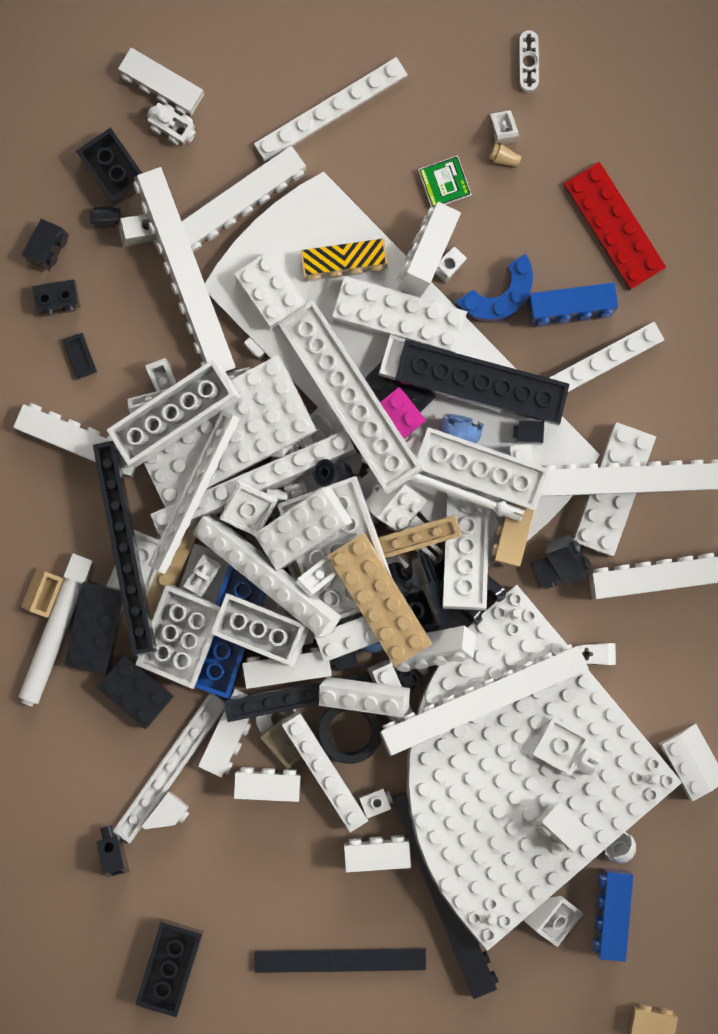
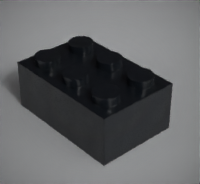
(110, 166)
(136, 692)

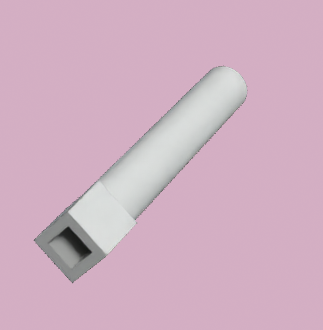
(55, 630)

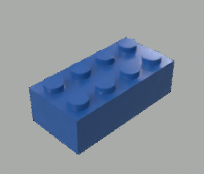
(572, 304)
(614, 914)

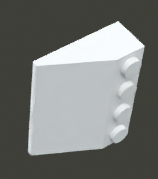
(181, 636)

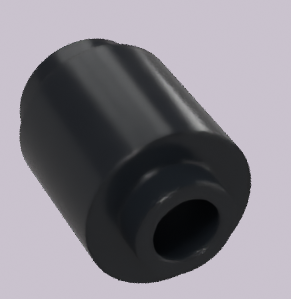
(105, 216)

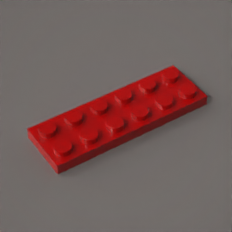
(614, 225)

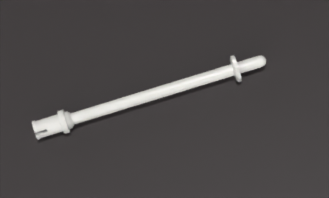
(500, 507)

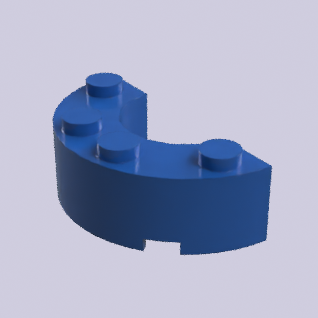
(505, 305)

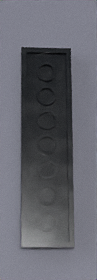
(482, 382)

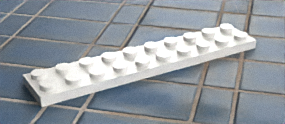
(350, 397)

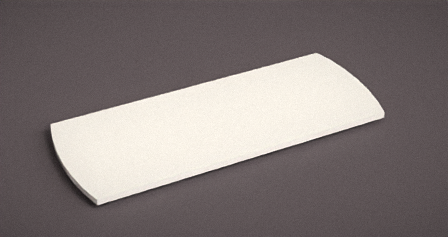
(324, 216)

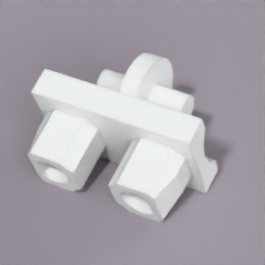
(202, 575)

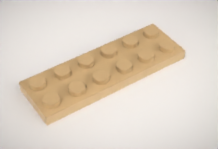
(379, 599)

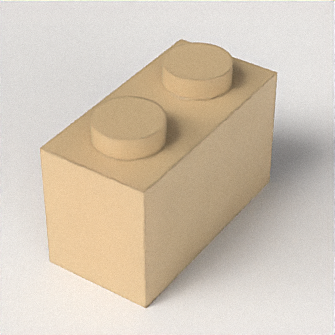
(650, 1021)

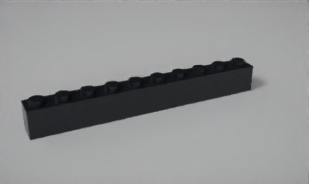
(125, 549)
(465, 946)

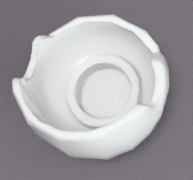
(621, 849)

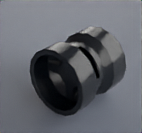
(409, 680)

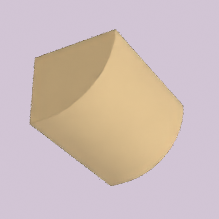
(42, 593)

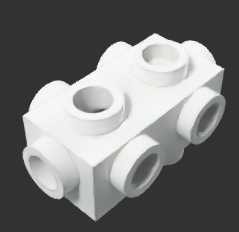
(165, 120)

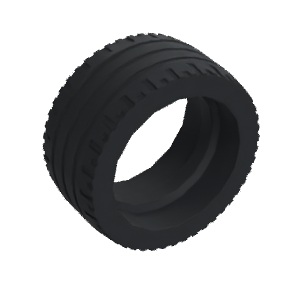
(342, 756)

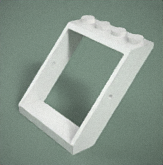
(344, 637)

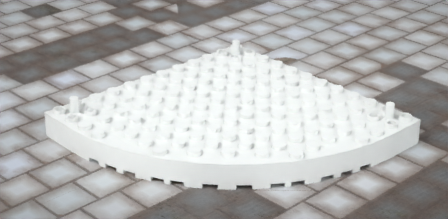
(483, 789)

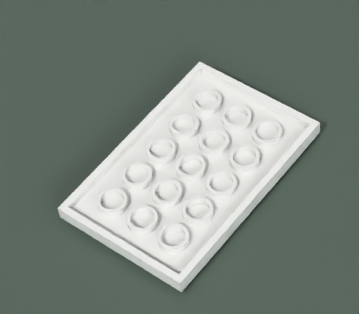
(353, 501)

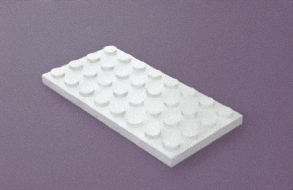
(269, 421)

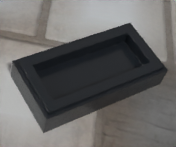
(80, 356)

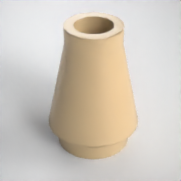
(502, 155)

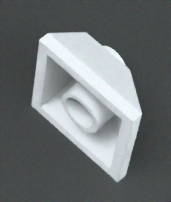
(554, 919)

